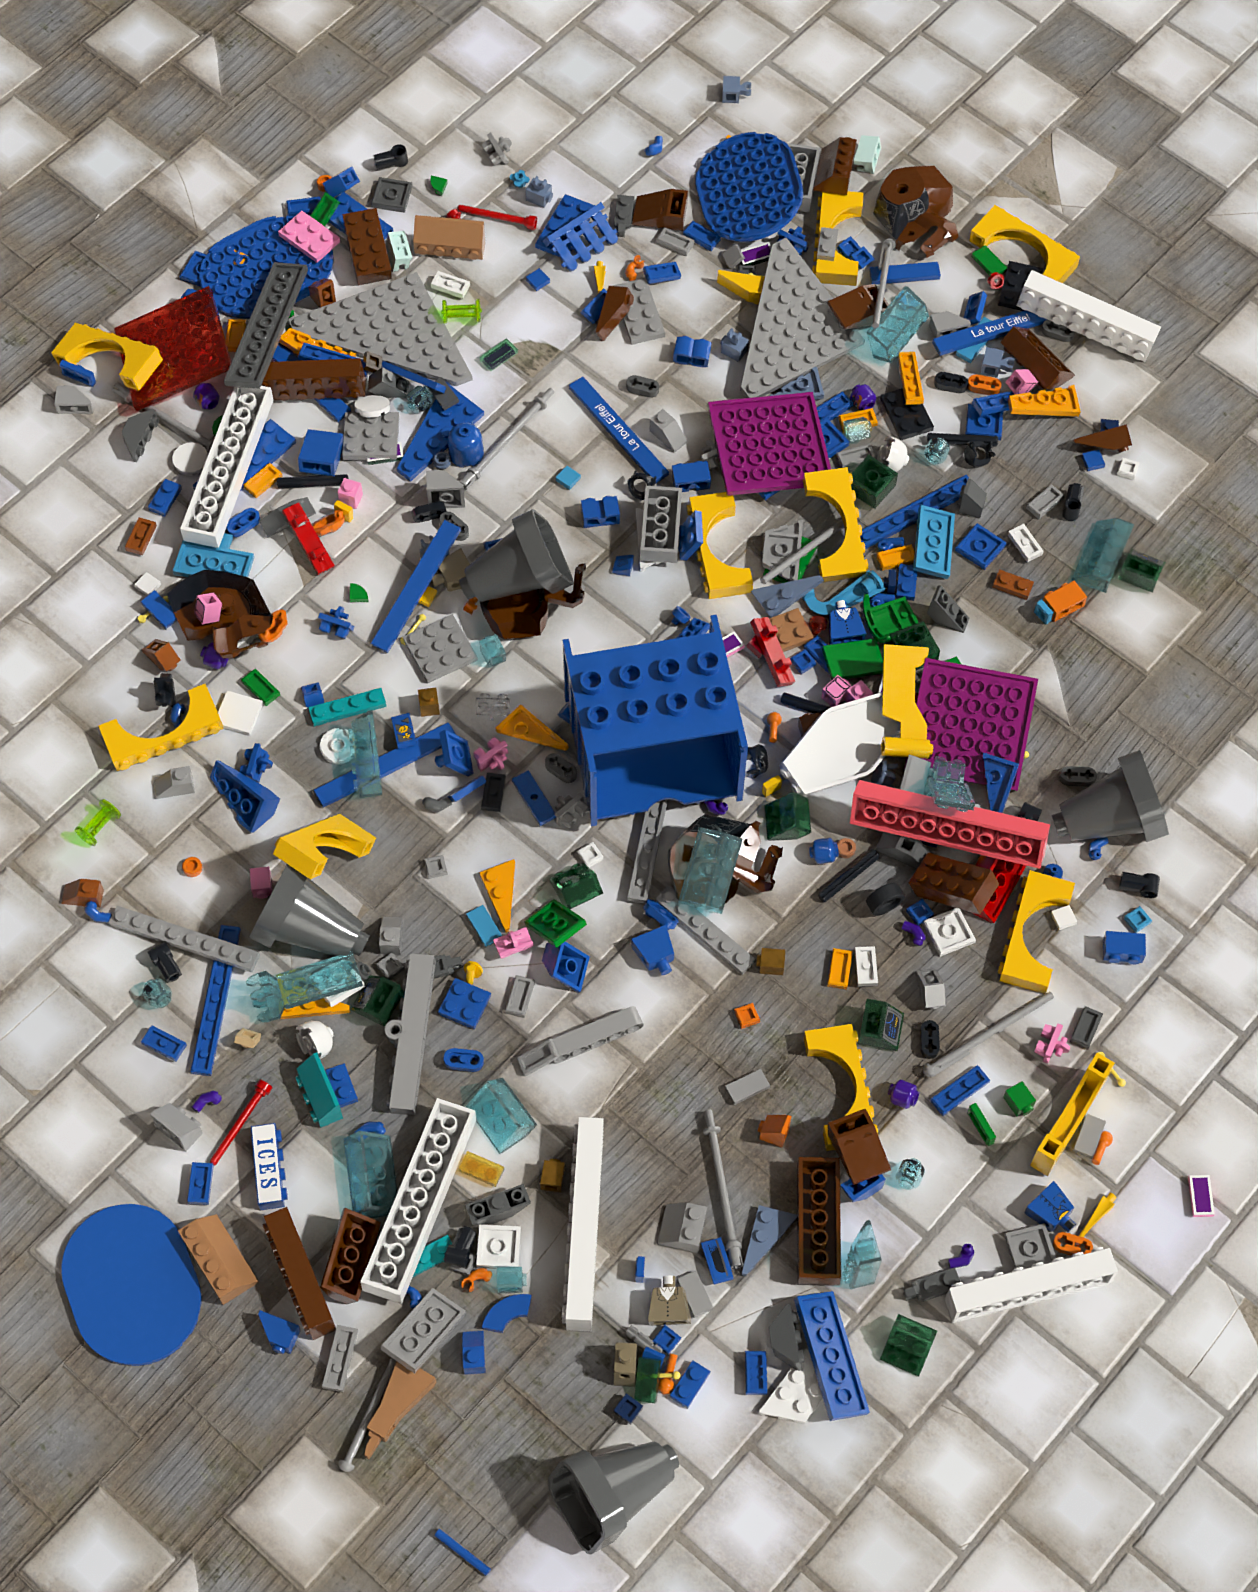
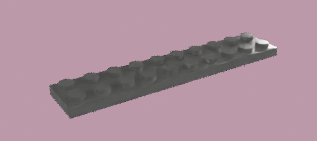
(266, 325)

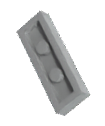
(340, 1358)

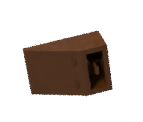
(661, 209)
(856, 306)
(858, 1146)

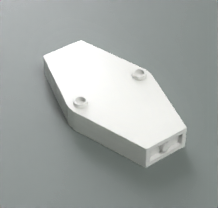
(839, 746)

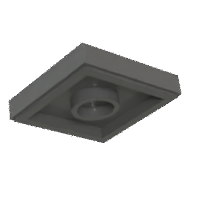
(392, 194)

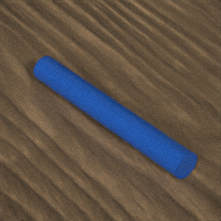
(461, 1551)

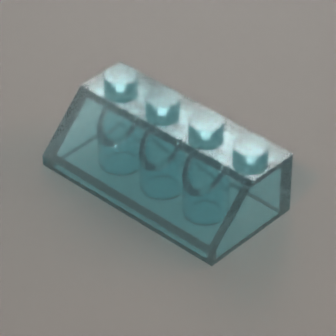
(897, 325)
(1103, 553)
(366, 756)
(710, 870)
(370, 1173)
(862, 1259)

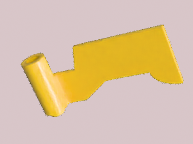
(900, 704)

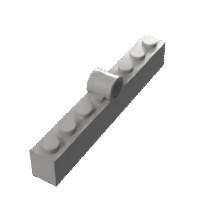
(411, 1035)

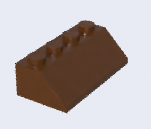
(835, 166)
(1036, 357)
(349, 1256)

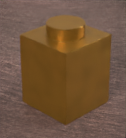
(428, 702)
(771, 961)
(552, 1175)

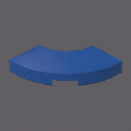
(505, 1311)

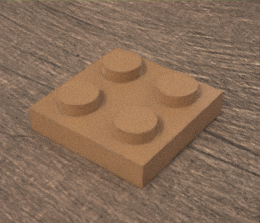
(791, 629)

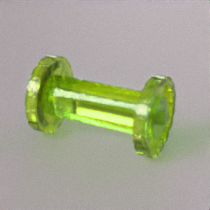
(461, 311)
(98, 822)

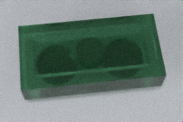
(647, 1379)

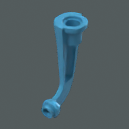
(868, 584)

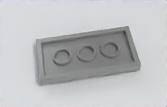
(643, 318)
(423, 1330)

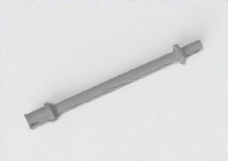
(125, 393)
(474, 472)
(733, 1246)

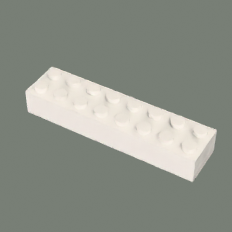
(1088, 316)
(1030, 1284)

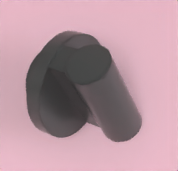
(364, 971)

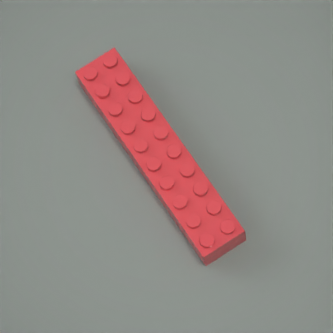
(971, 831)

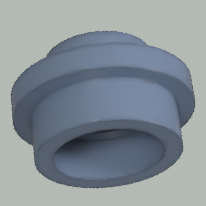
(441, 456)

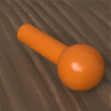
(774, 720)
(1105, 1141)
(666, 1385)

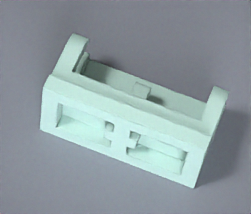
(867, 153)
(398, 249)

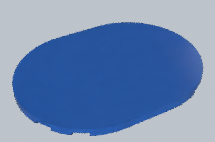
(749, 187)
(240, 285)
(131, 1284)

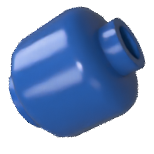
(824, 850)

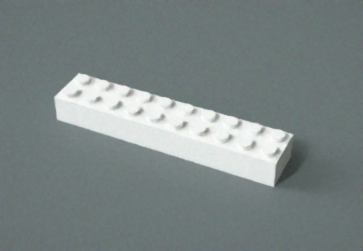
(226, 466)
(418, 1201)
(584, 1225)

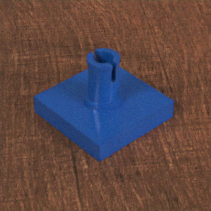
(455, 754)

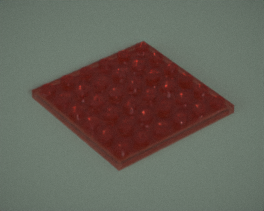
(188, 342)

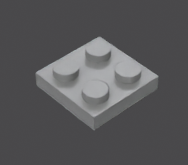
(1030, 1246)

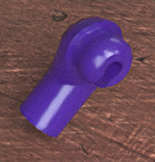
(716, 808)
(917, 932)
(205, 1098)
(964, 1257)

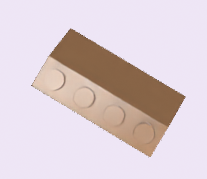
(449, 237)
(218, 1257)

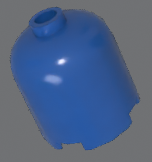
(465, 445)

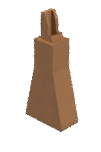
(401, 1395)

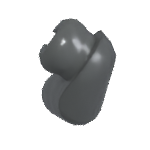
(435, 805)

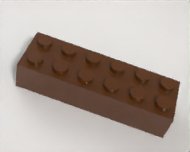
(316, 379)
(818, 1221)
(300, 1275)

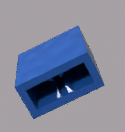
(320, 452)

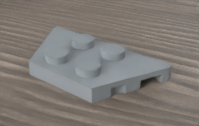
(780, 545)

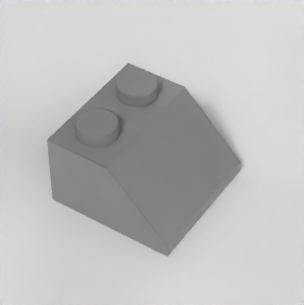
(444, 488)
(916, 775)
(176, 1125)
(683, 1226)

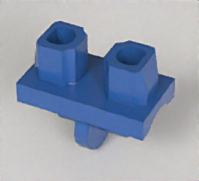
(795, 239)
(343, 626)
(258, 762)

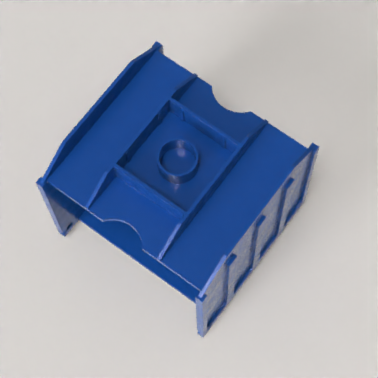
(655, 724)

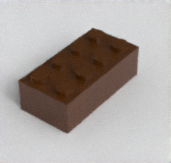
(367, 246)
(954, 883)

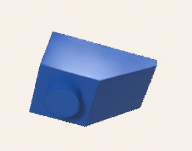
(341, 182)
(863, 1189)
(279, 1332)
(473, 1352)

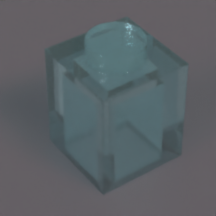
(857, 429)
(492, 650)
(510, 1280)

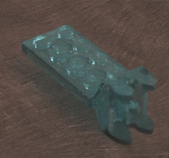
(947, 785)
(303, 985)

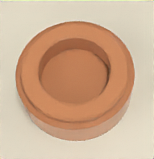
(846, 848)

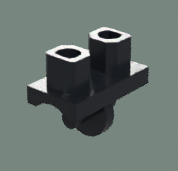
(164, 690)

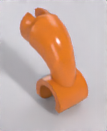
(630, 272)
(470, 605)
(480, 1273)

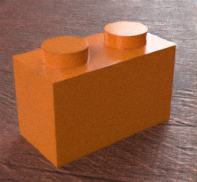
(1065, 600)

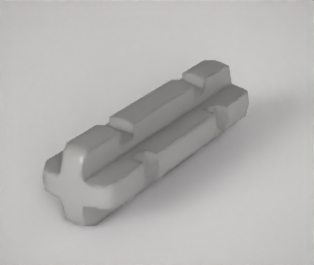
(641, 1340)

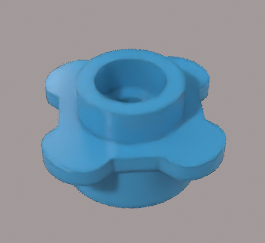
(519, 179)

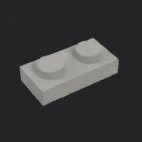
(827, 244)

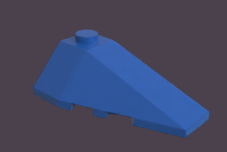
(248, 798)

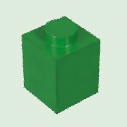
(1019, 1099)

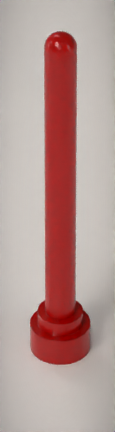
(529, 222)
(261, 1089)

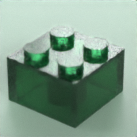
(873, 481)

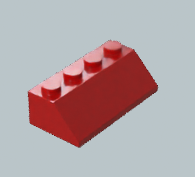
(1007, 875)

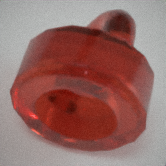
(817, 624)

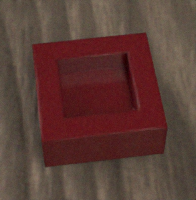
(754, 647)

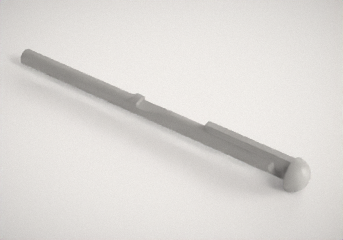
(888, 245)
(803, 551)
(962, 1051)
(346, 1464)

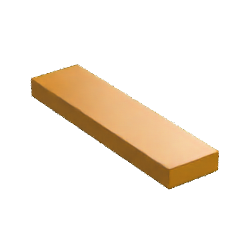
(910, 378)

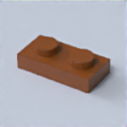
(140, 536)
(1013, 584)

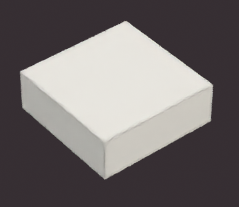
(1128, 468)
(147, 584)
(590, 854)
(1064, 917)

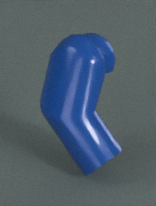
(655, 148)
(890, 543)
(881, 598)
(175, 715)
(1095, 848)
(95, 915)
(376, 1127)

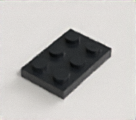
(1014, 282)
(907, 419)

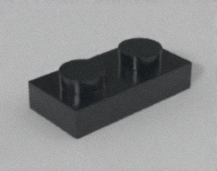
(493, 792)

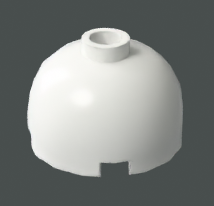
(893, 454)
(314, 1038)

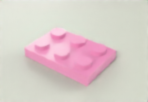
(309, 236)

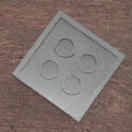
(370, 436)
(440, 648)

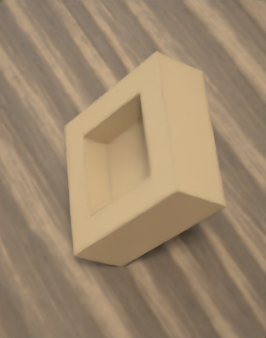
(247, 1038)

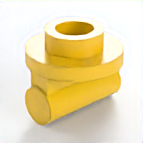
(472, 971)

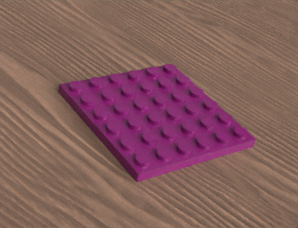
(767, 442)
(975, 714)

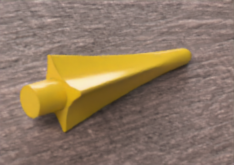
(599, 272)
(1103, 1208)

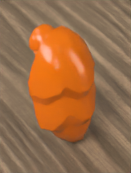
(329, 523)
(278, 625)

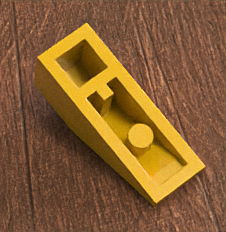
(744, 285)

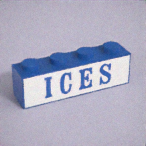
(268, 1166)

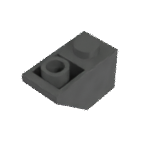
(388, 384)
(971, 499)

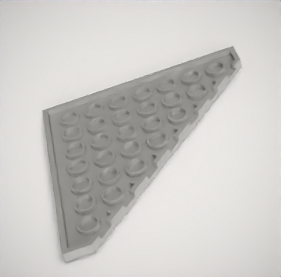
(393, 323)
(792, 326)

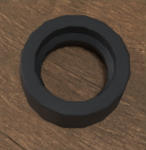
(885, 899)

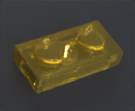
(481, 1169)

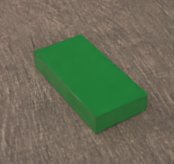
(325, 209)
(988, 261)
(260, 687)
(981, 1124)

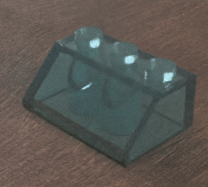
(501, 1115)

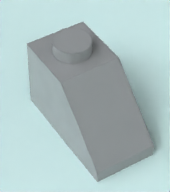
(946, 323)
(71, 401)
(667, 430)
(174, 783)
(391, 935)
(931, 988)

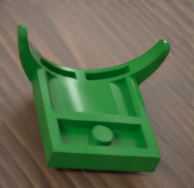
(888, 617)

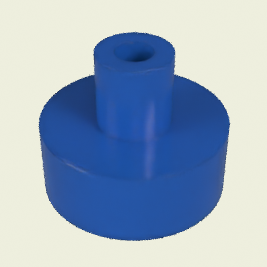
(680, 615)
(1053, 870)

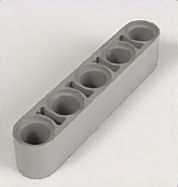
(597, 1033)

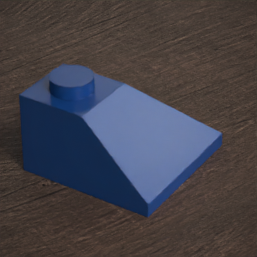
(566, 964)

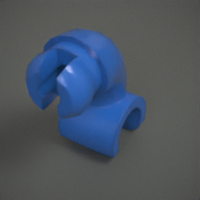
(415, 1296)

